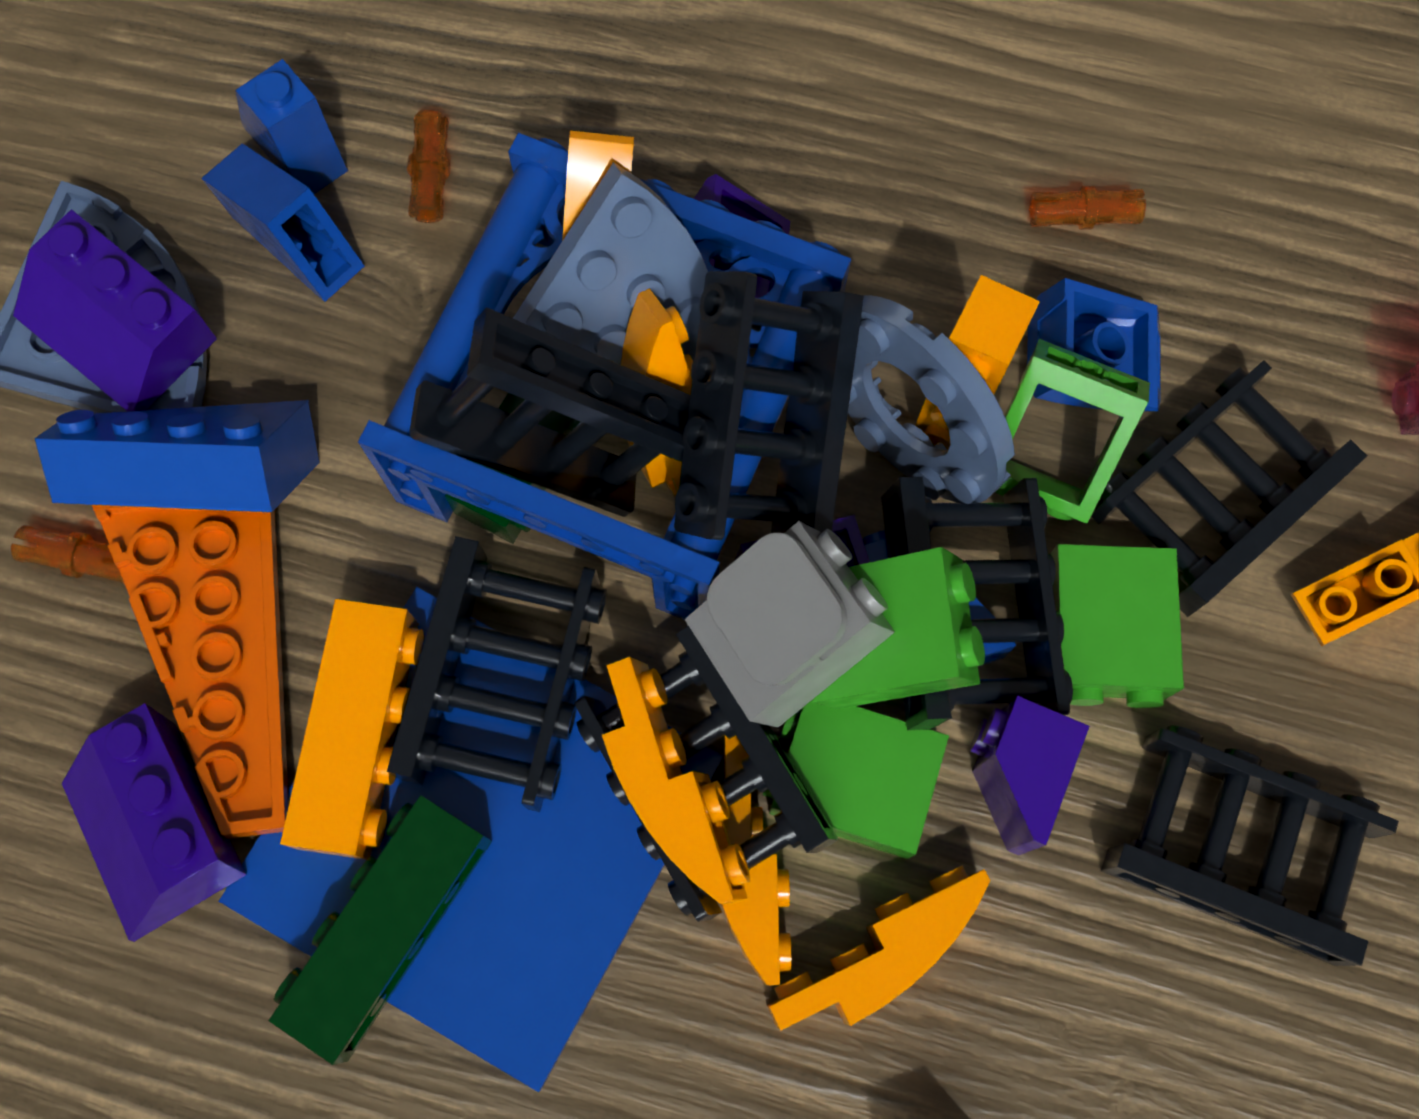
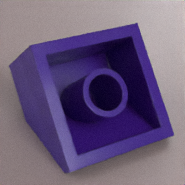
(1025, 769)

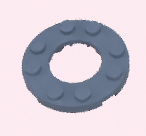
(976, 424)

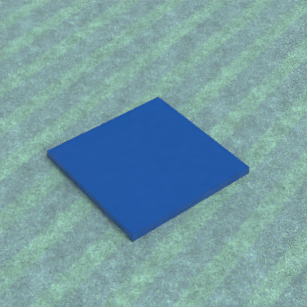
(539, 909)

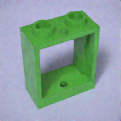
(1094, 385)

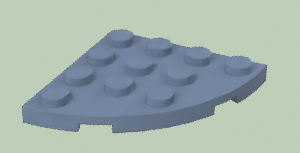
(612, 253)
(37, 370)

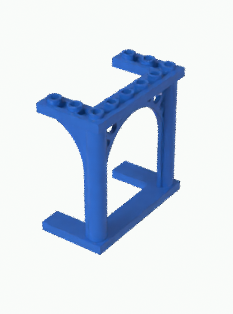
(533, 214)

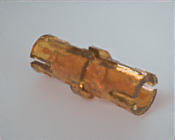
(428, 166)
(1087, 207)
(73, 553)

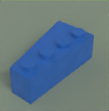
(181, 456)

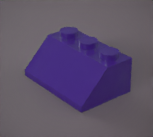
(108, 314)
(148, 821)

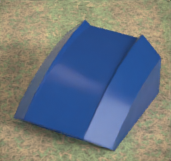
(1102, 328)

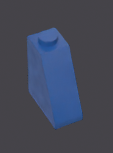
(290, 126)
(284, 220)

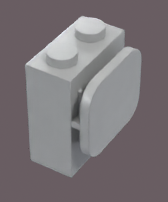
(788, 621)

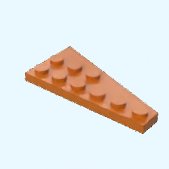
(212, 626)

